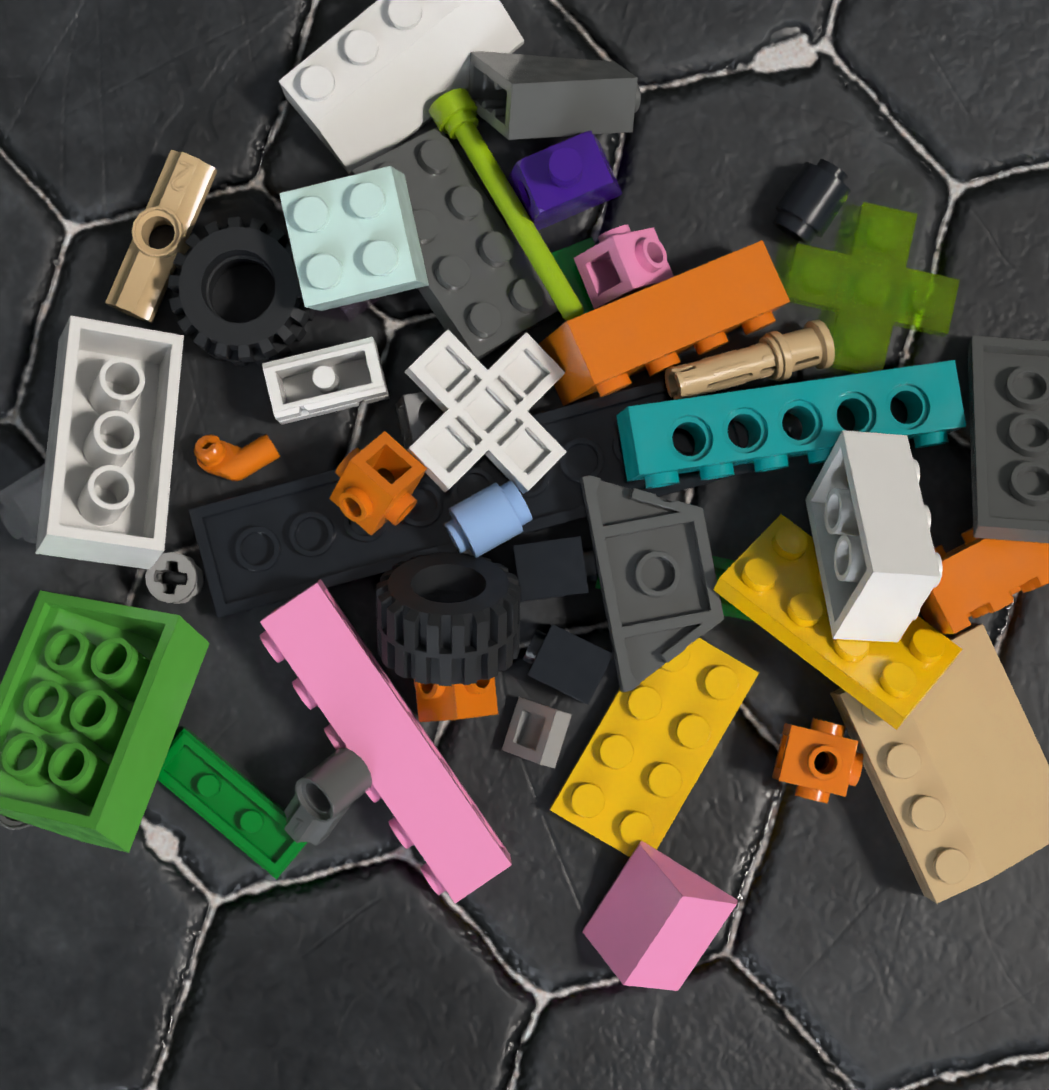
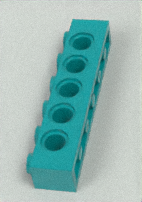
(646, 430)

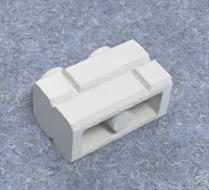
(325, 380)

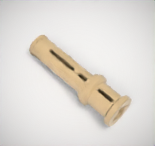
(772, 357)

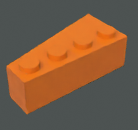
(665, 321)
(982, 579)

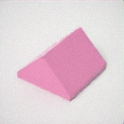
(656, 920)

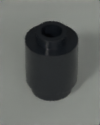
(812, 201)

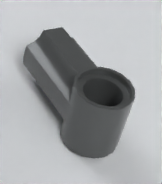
(326, 796)

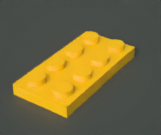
(783, 593)
(653, 748)

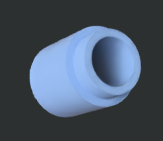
(487, 518)

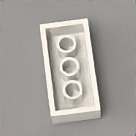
(110, 444)

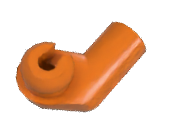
(233, 461)

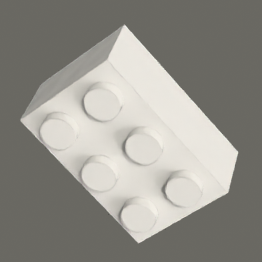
(872, 537)

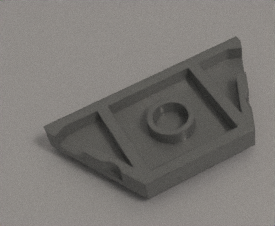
(651, 575)

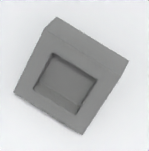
(536, 732)

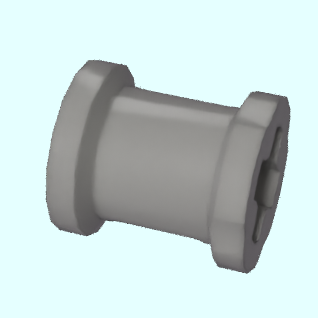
(167, 563)

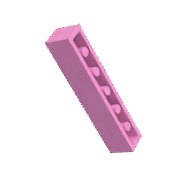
(379, 726)

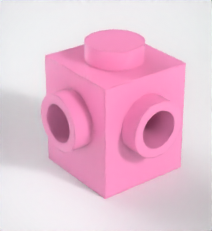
(622, 264)

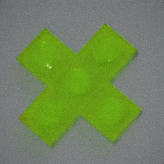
(872, 288)

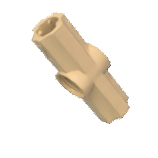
(175, 203)

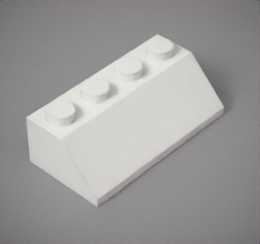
(388, 67)

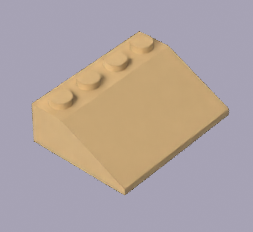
(958, 773)

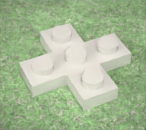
(485, 411)

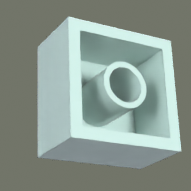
(354, 239)

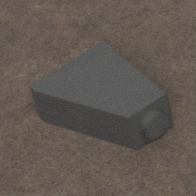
(552, 95)

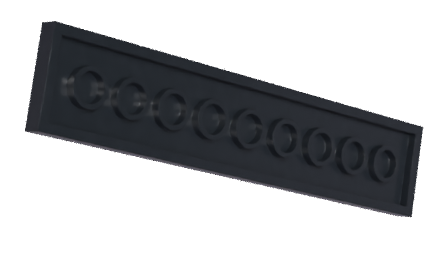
(292, 535)

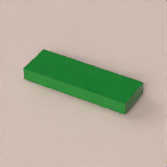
(229, 802)

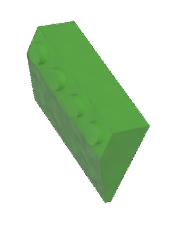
(92, 715)

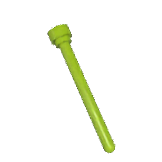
(456, 116)

